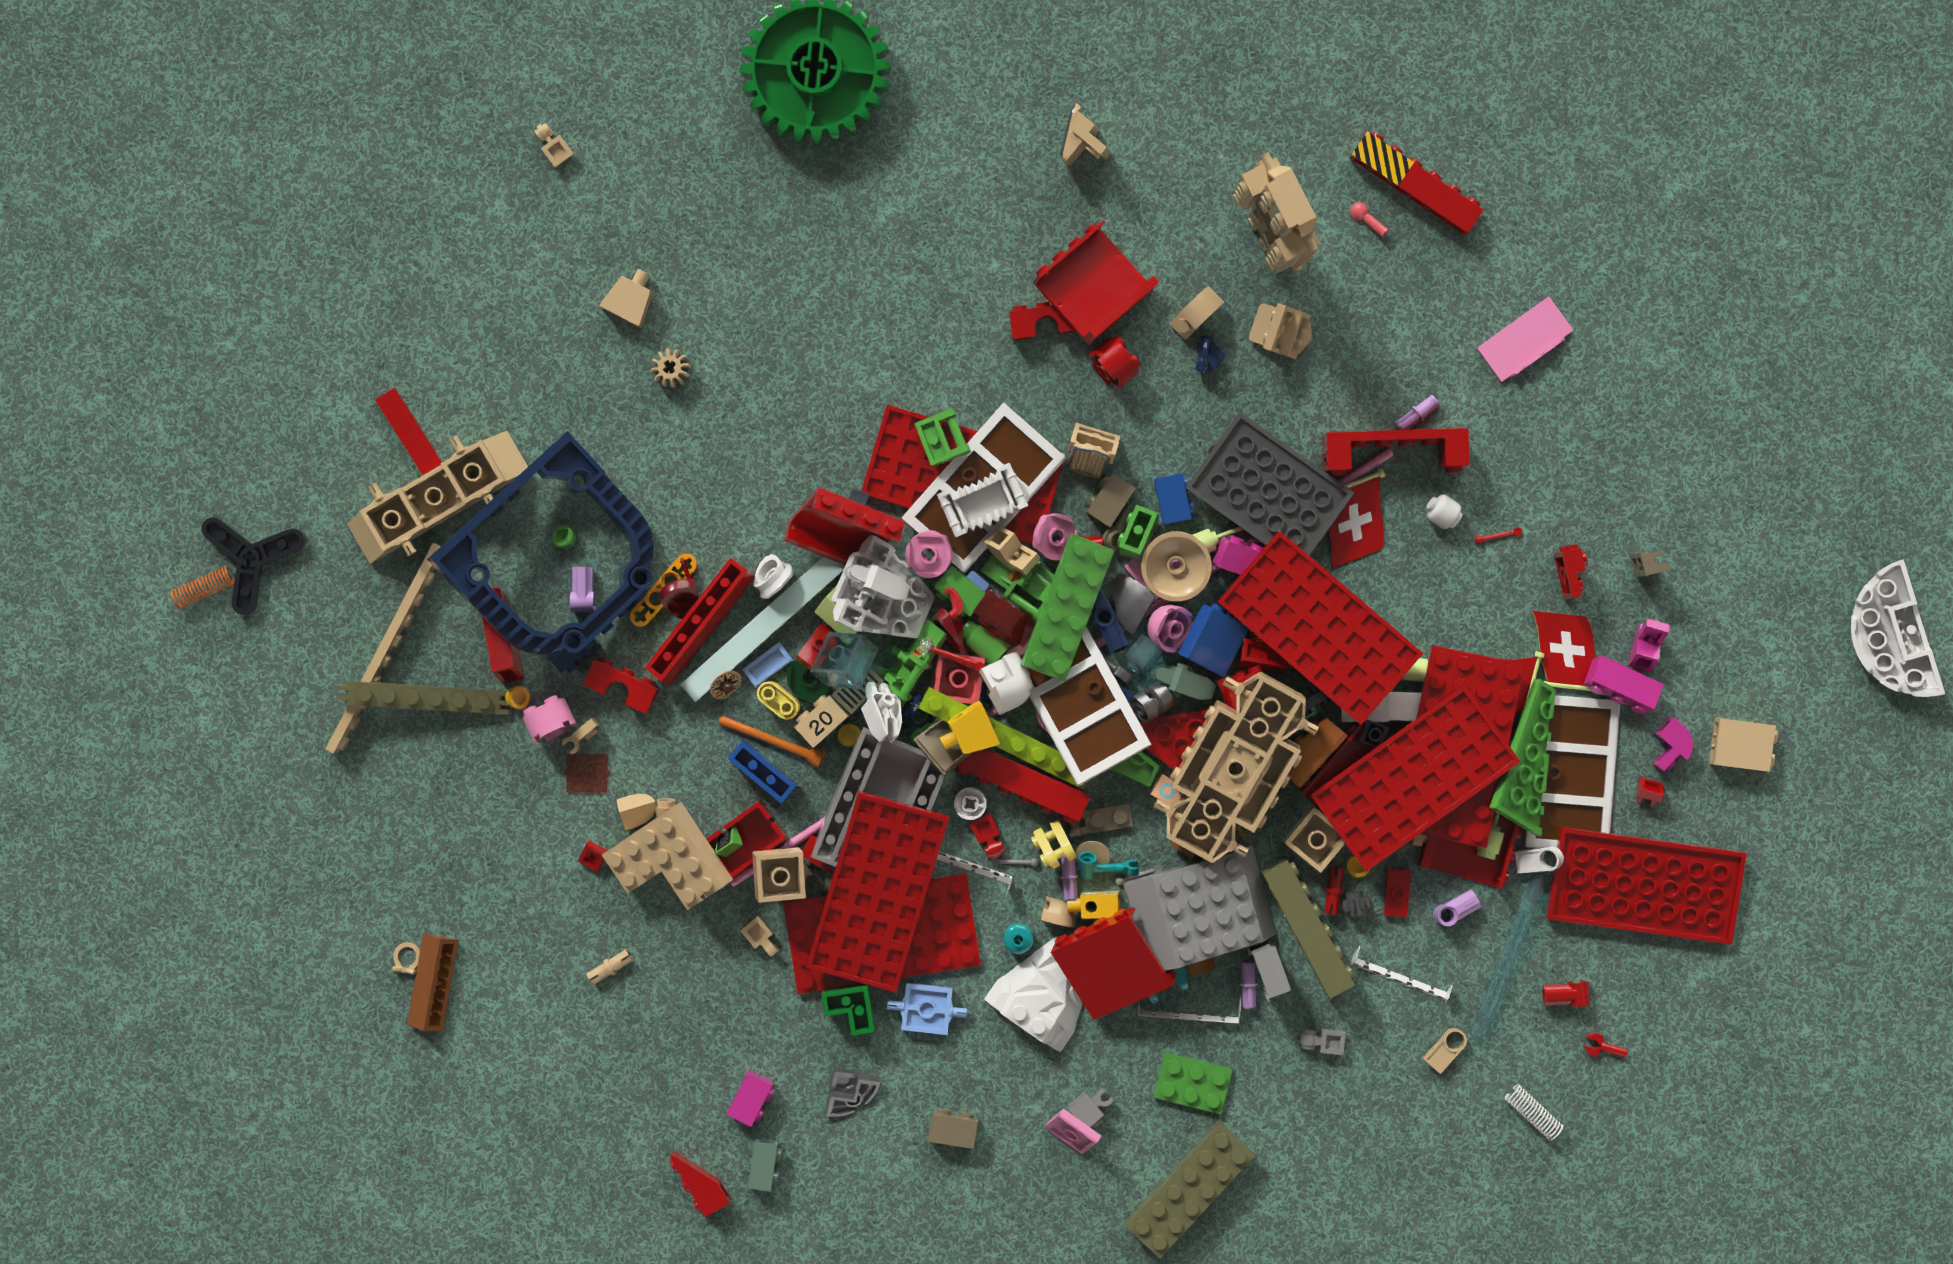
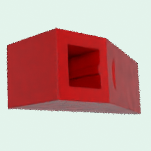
(703, 1186)

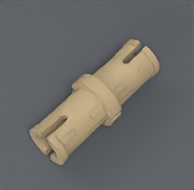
(610, 966)

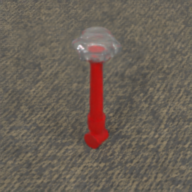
(927, 647)

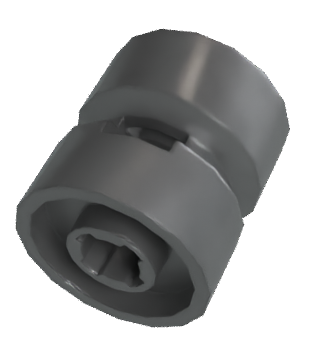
(1152, 702)

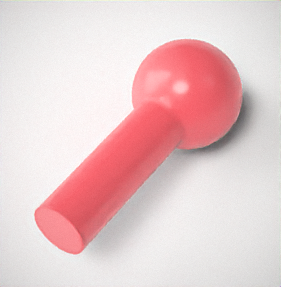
(1360, 211)

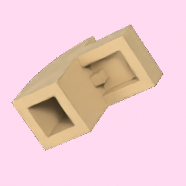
(1196, 312)
(1010, 552)

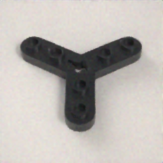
(237, 547)

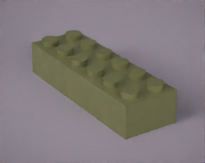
(1307, 928)
(1189, 1189)

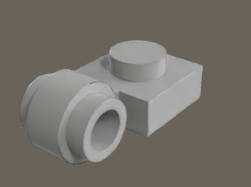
(1330, 1041)

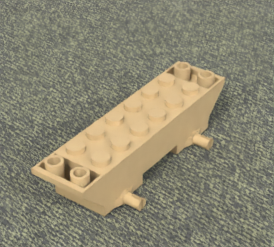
(437, 496)

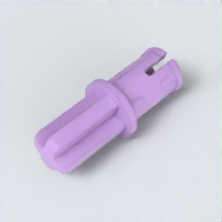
(1418, 413)
(1069, 878)
(1248, 984)

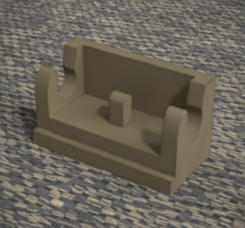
(1645, 563)

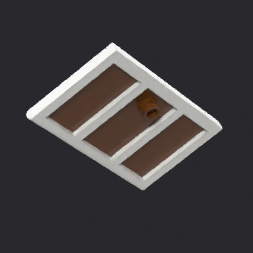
(998, 442)
(1087, 713)
(1579, 768)

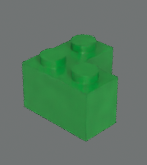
(854, 1001)

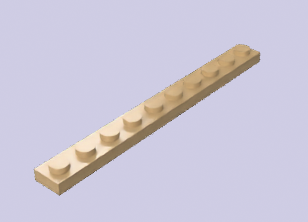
(382, 656)

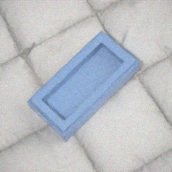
(767, 664)

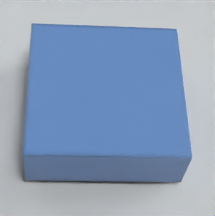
(978, 581)

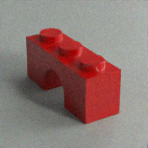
(1024, 320)
(640, 692)

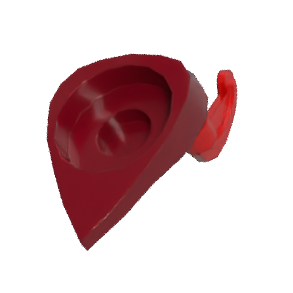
(680, 594)
(951, 622)

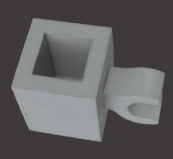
(1088, 1109)

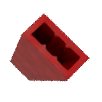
(503, 657)

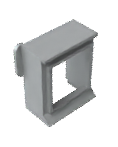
(1270, 969)

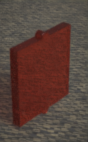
(587, 772)

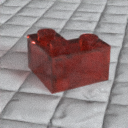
(1009, 621)

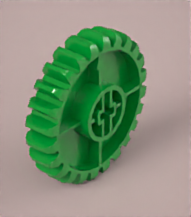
(826, 107)

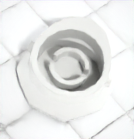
(772, 576)

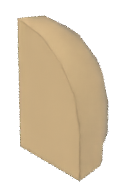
(635, 810)
(1056, 912)

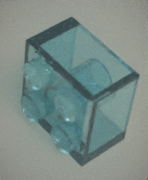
(844, 660)

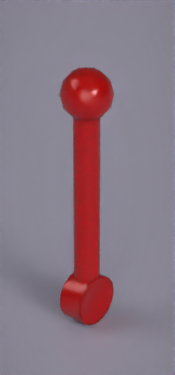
(1516, 532)

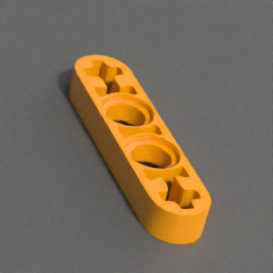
(657, 588)

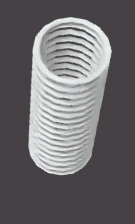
(1527, 1100)

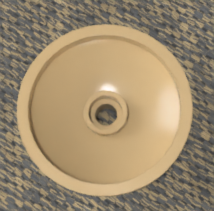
(1176, 582)

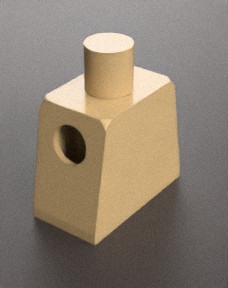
(629, 298)

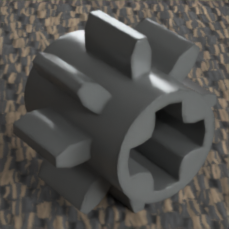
(1356, 903)

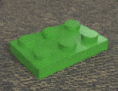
(1193, 1083)

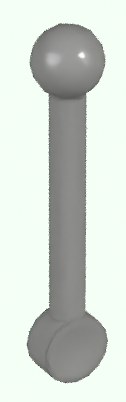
(1033, 862)
(1120, 880)

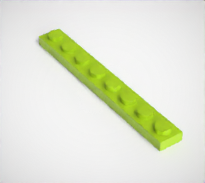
(1009, 738)

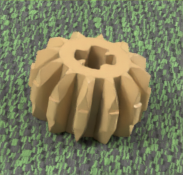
(669, 358)

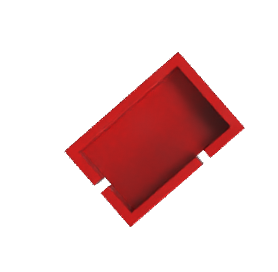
(756, 834)

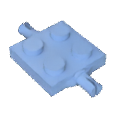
(926, 1008)

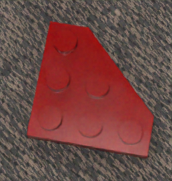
(1172, 735)

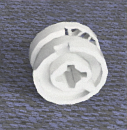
(970, 803)

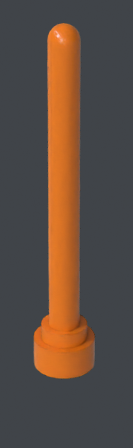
(812, 756)

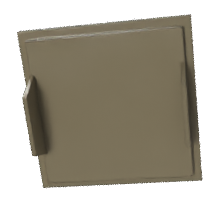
(932, 747)

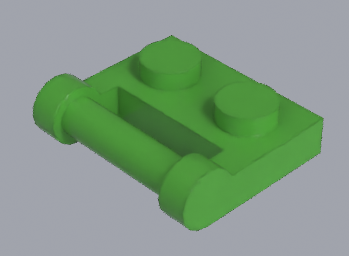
(935, 439)

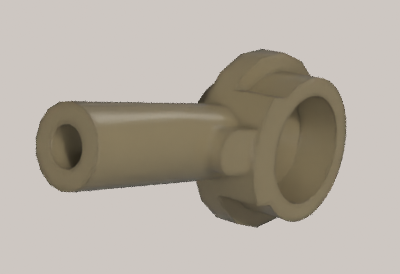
(1112, 535)

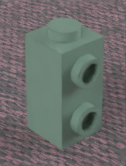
(763, 1166)

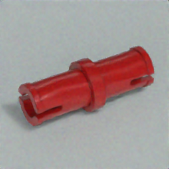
(1334, 890)

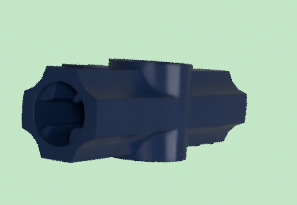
(1112, 630)

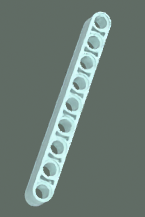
(762, 626)

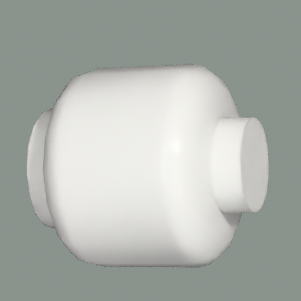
(1444, 512)

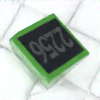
(728, 841)

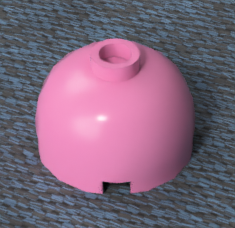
(1169, 627)

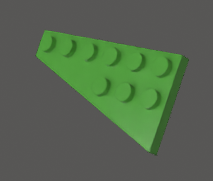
(1521, 787)

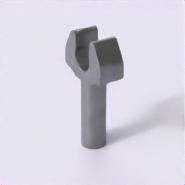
(1117, 670)

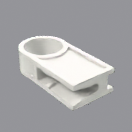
(1533, 859)

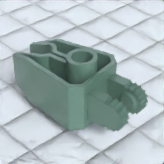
(1182, 681)

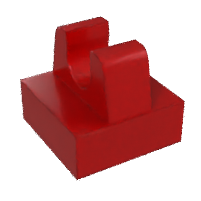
(1649, 790)

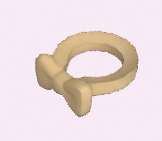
(398, 966)

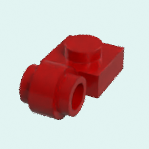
(985, 830)

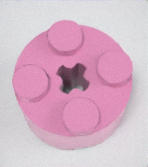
(549, 719)

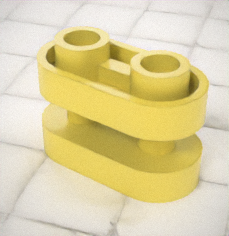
(778, 700)
(1051, 857)

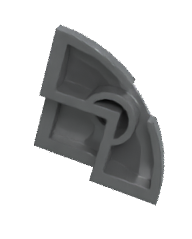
(1131, 602)
(859, 1087)

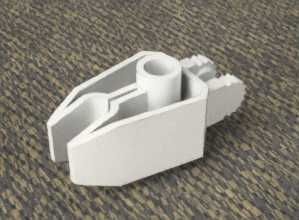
(878, 582)
(882, 712)

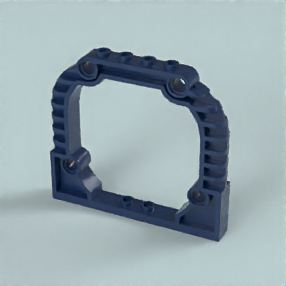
(560, 462)

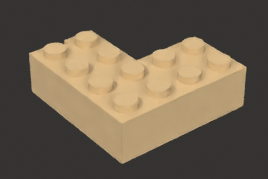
(677, 850)

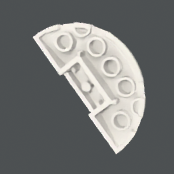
(1892, 636)

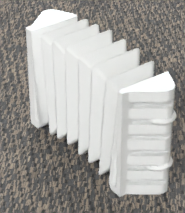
(983, 501)

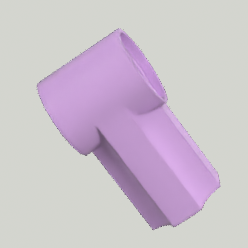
(582, 590)
(1458, 907)

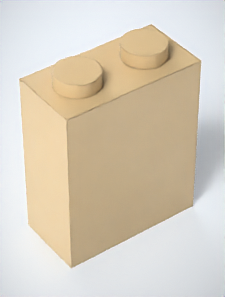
(1743, 744)

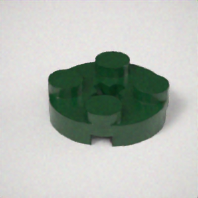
(800, 686)

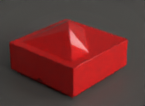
(592, 856)

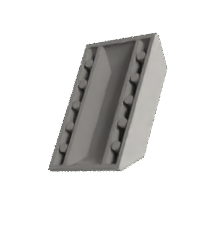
(880, 769)
(1201, 909)

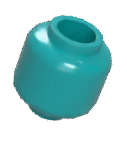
(1021, 930)

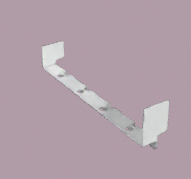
(979, 870)
(1404, 979)
(1190, 1016)

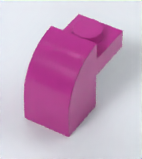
(1647, 644)
(1679, 744)

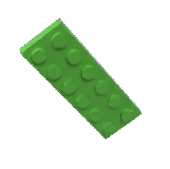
(1067, 607)

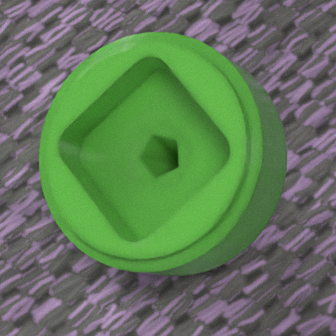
(564, 537)

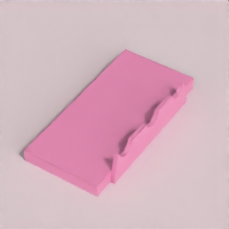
(1525, 340)

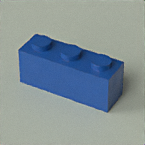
(762, 771)

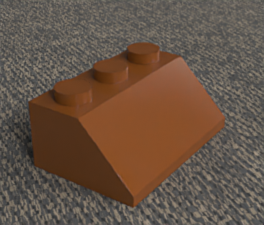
(1315, 749)

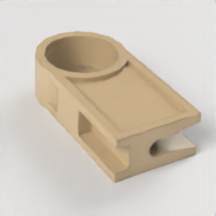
(1441, 1055)

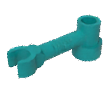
(1088, 866)

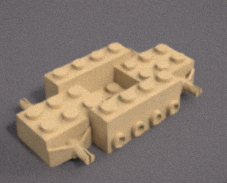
(1278, 214)
(1254, 738)

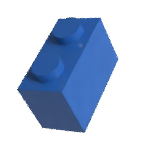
(1173, 499)

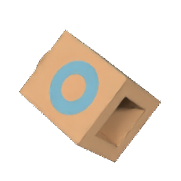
(1164, 791)

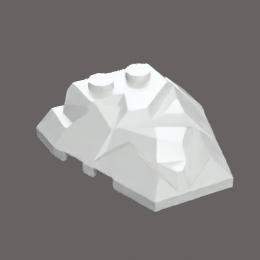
(875, 614)
(1038, 998)

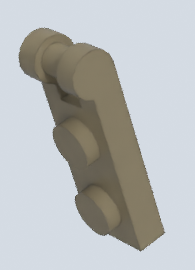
(1103, 820)

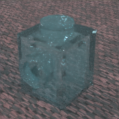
(1143, 655)

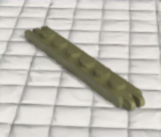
(423, 697)

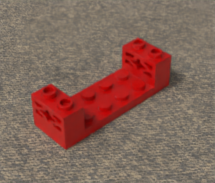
(1452, 446)

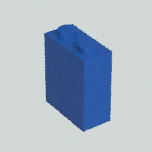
(1213, 639)

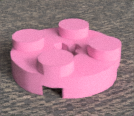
(1043, 534)
(938, 544)

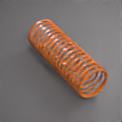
(198, 581)

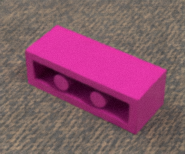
(1623, 685)

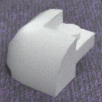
(1008, 682)

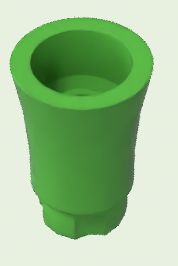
(984, 643)

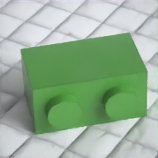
(968, 591)

